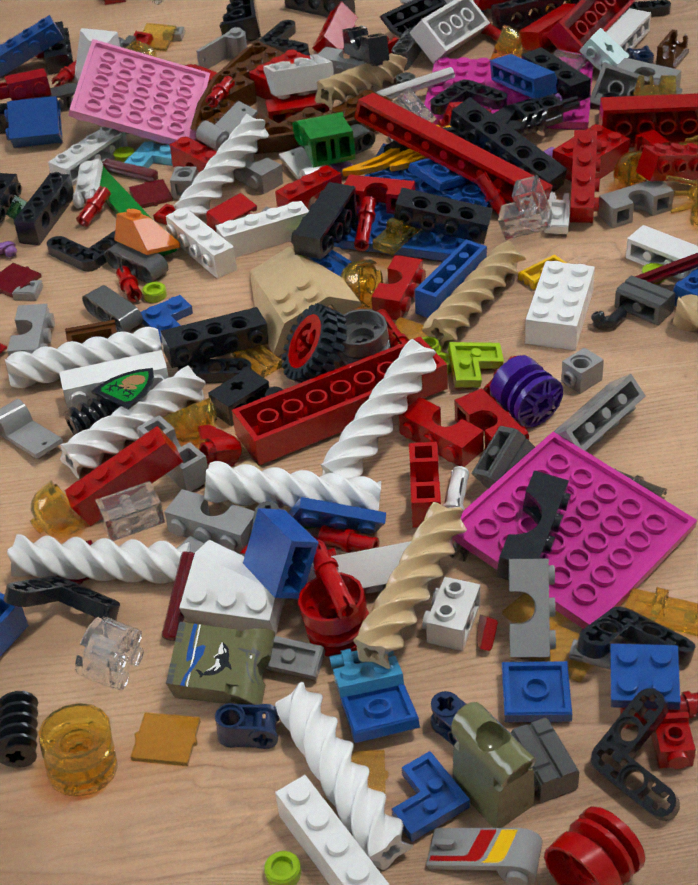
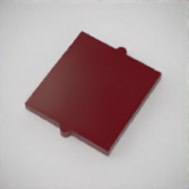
(151, 193)
(16, 276)

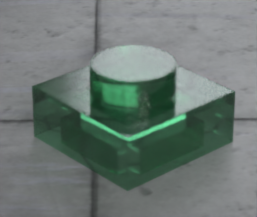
(16, 206)

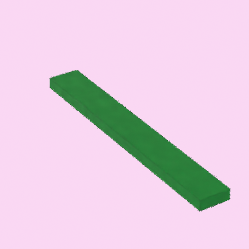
(121, 200)

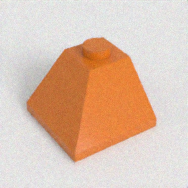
(142, 233)

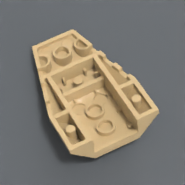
(289, 286)

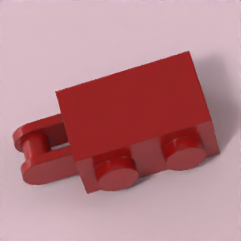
(25, 85)

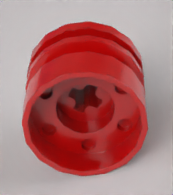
(321, 617)
(595, 851)

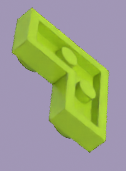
(469, 357)

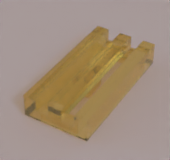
(261, 356)

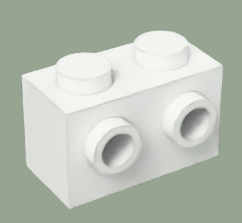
(452, 613)

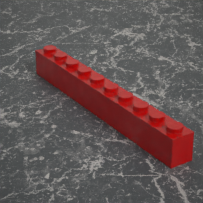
(439, 144)

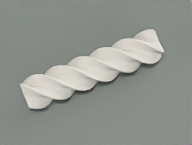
(221, 166)
(47, 362)
(375, 415)
(111, 432)
(249, 485)
(97, 561)
(341, 779)

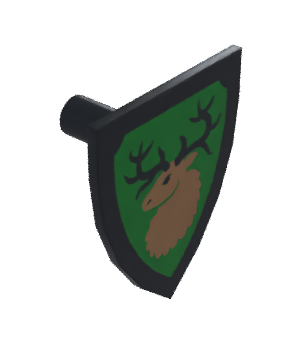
(126, 388)

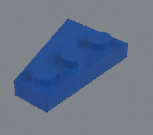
(318, 513)

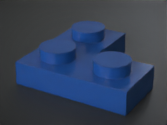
(166, 314)
(436, 797)

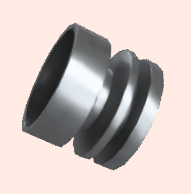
(365, 335)

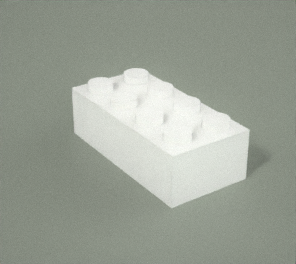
(449, 28)
(559, 305)

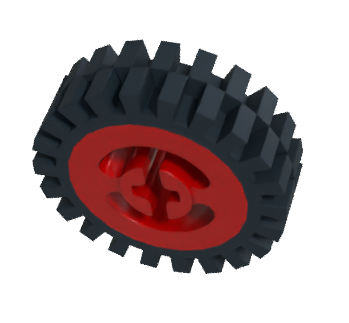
(314, 343)

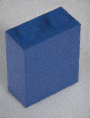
(34, 122)
(280, 553)

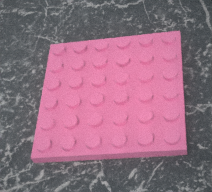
(137, 93)

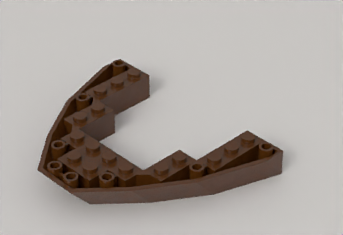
(280, 134)

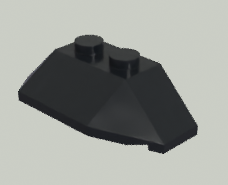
(409, 15)

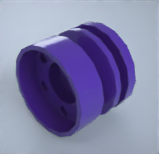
(526, 391)

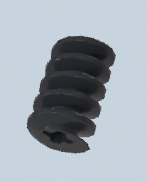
(88, 414)
(18, 729)

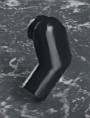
(602, 321)

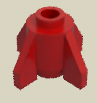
(219, 445)

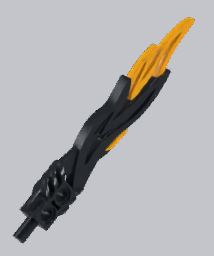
(521, 116)

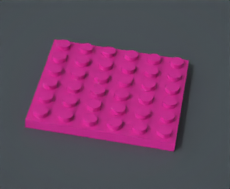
(607, 536)

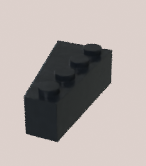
(242, 15)
(326, 221)

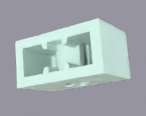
(603, 49)

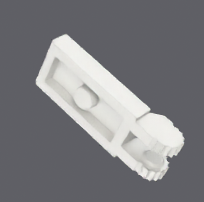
(87, 181)
(560, 215)

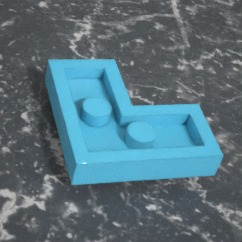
(151, 153)

